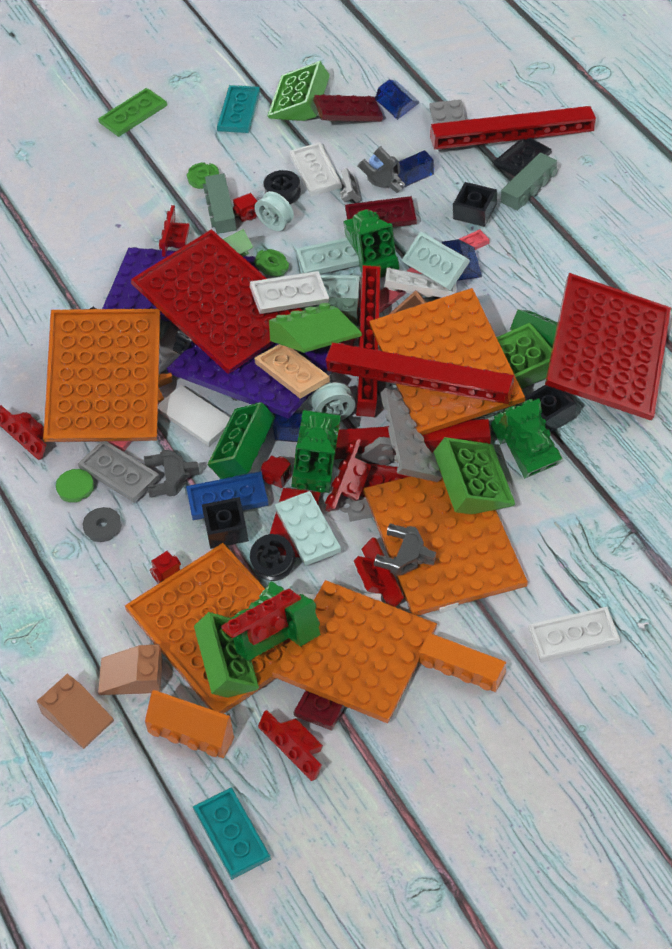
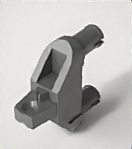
(386, 174)
(175, 472)
(410, 554)

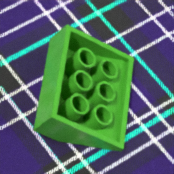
(296, 93)
(312, 328)
(526, 354)
(472, 476)

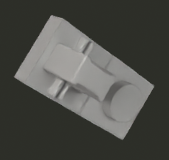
(351, 189)

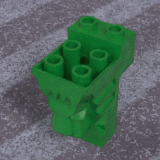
(372, 241)
(527, 437)
(315, 451)
(301, 627)

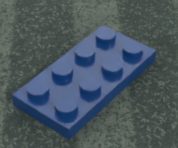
(247, 487)

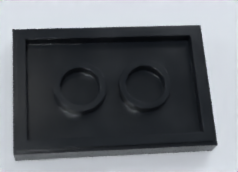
(520, 155)

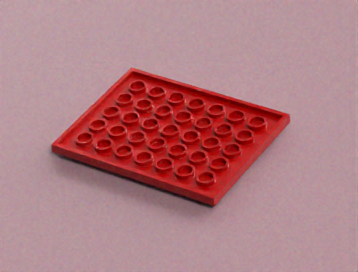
(210, 299)
(609, 346)

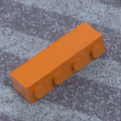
(462, 662)

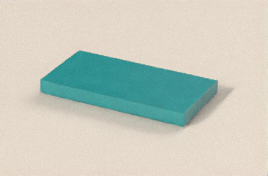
(238, 109)
(231, 833)

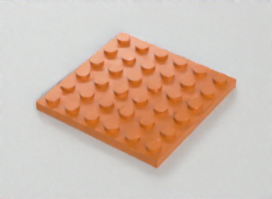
(361, 655)

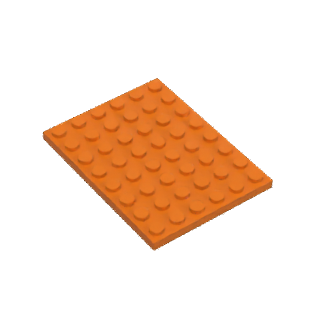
(447, 332)
(102, 375)
(470, 549)
(173, 607)

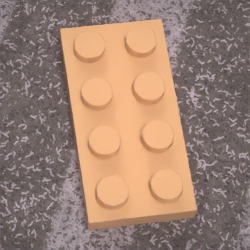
(292, 370)

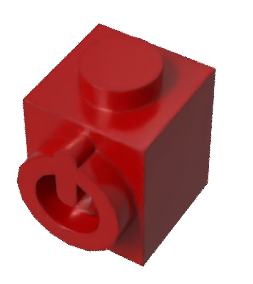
(245, 207)
(276, 471)
(164, 566)

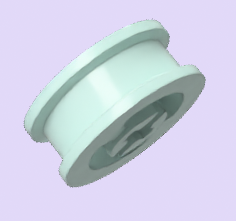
(274, 211)
(333, 399)

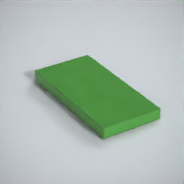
(132, 112)

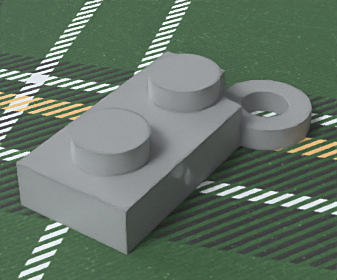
(357, 510)

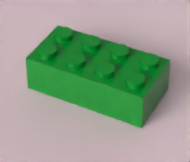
(241, 440)

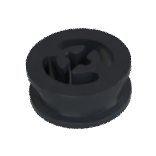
(290, 184)
(267, 547)

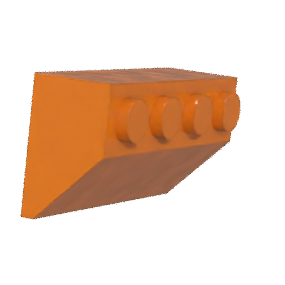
(189, 724)

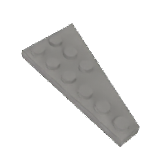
(410, 448)

